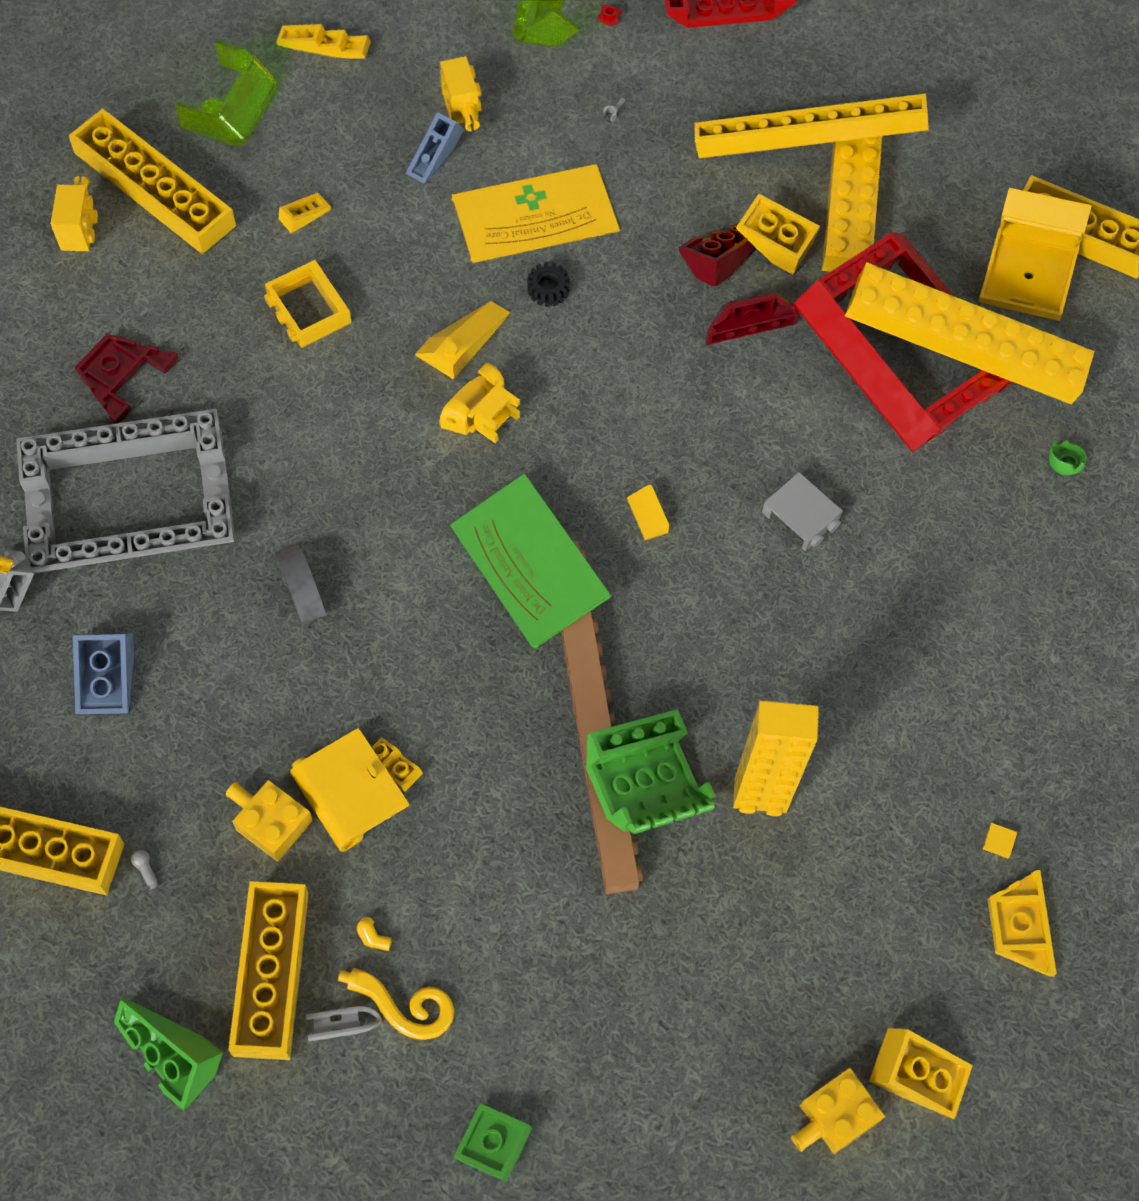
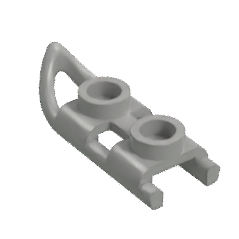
(349, 1023)

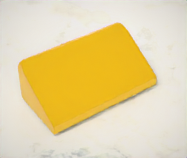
(648, 513)

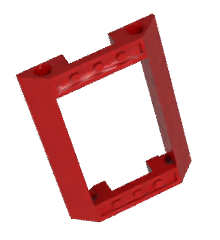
(866, 366)

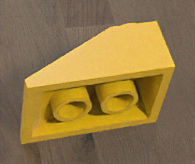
(778, 233)
(920, 1072)

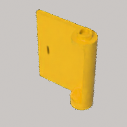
(345, 792)

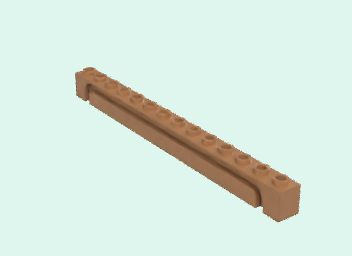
(592, 714)

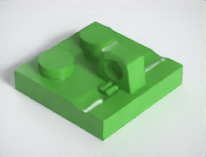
(493, 1142)

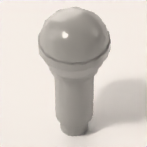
(141, 861)

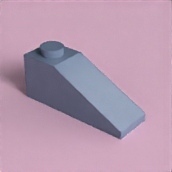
(435, 147)

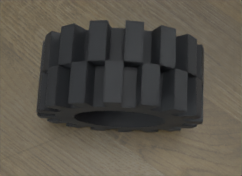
(548, 295)

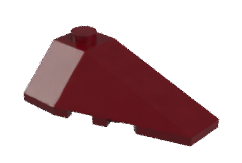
(716, 256)

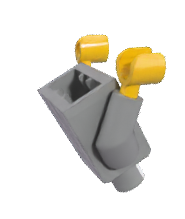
(14, 579)

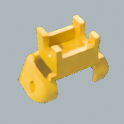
(480, 405)

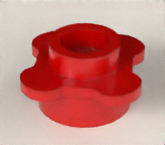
(609, 15)

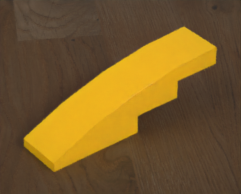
(330, 42)

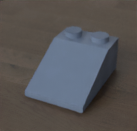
(103, 672)

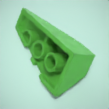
(178, 1054)

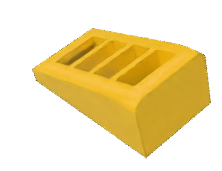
(293, 221)

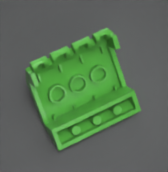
(644, 773)

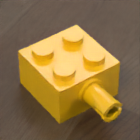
(461, 91)
(74, 216)
(269, 818)
(838, 1113)

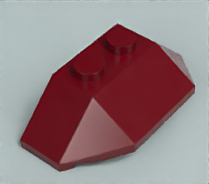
(751, 317)

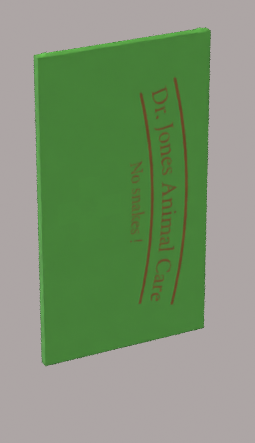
(530, 561)

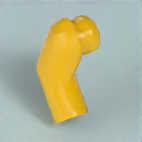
(370, 937)

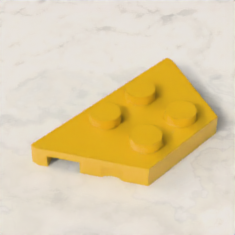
(1022, 924)

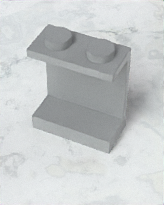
(804, 510)

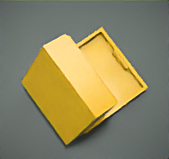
(1037, 238)

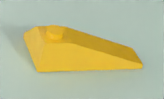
(459, 342)

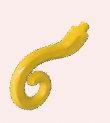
(369, 985)

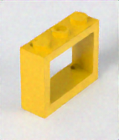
(296, 279)

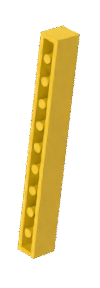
(812, 126)

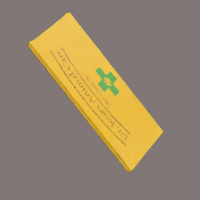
(535, 213)

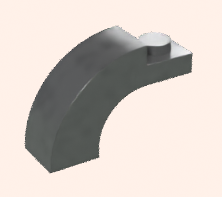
(300, 583)

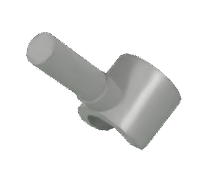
(613, 109)

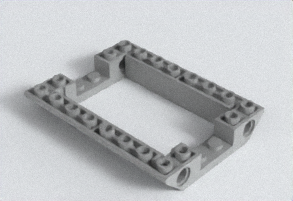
(113, 442)

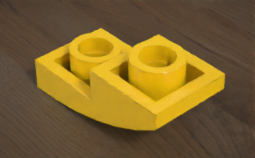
(400, 768)

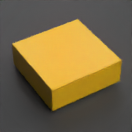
(999, 840)

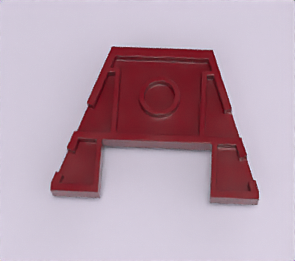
(112, 364)

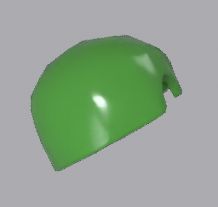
(1073, 453)

